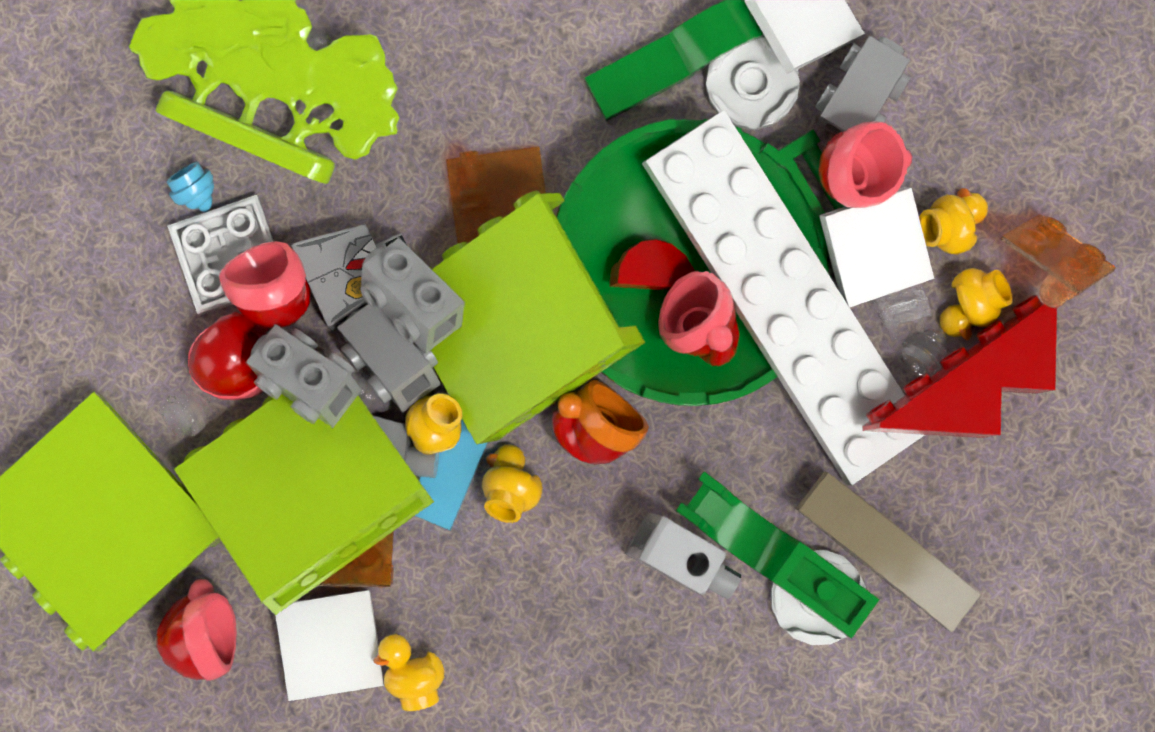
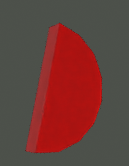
(650, 266)

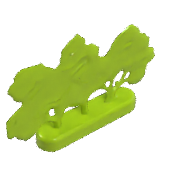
(265, 55)

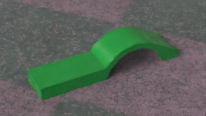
(672, 57)
(778, 557)

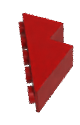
(968, 391)

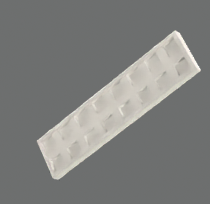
(780, 292)

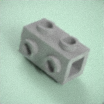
(870, 79)
(410, 295)
(397, 367)
(293, 368)

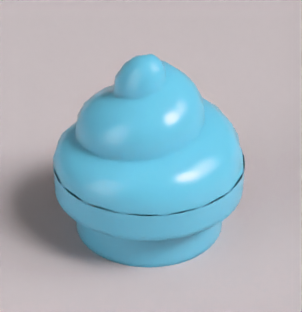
(192, 187)

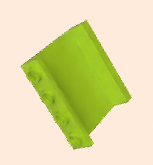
(527, 320)
(300, 495)
(97, 523)

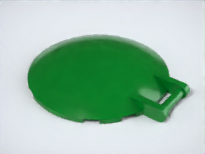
(619, 205)

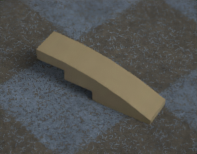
(888, 551)

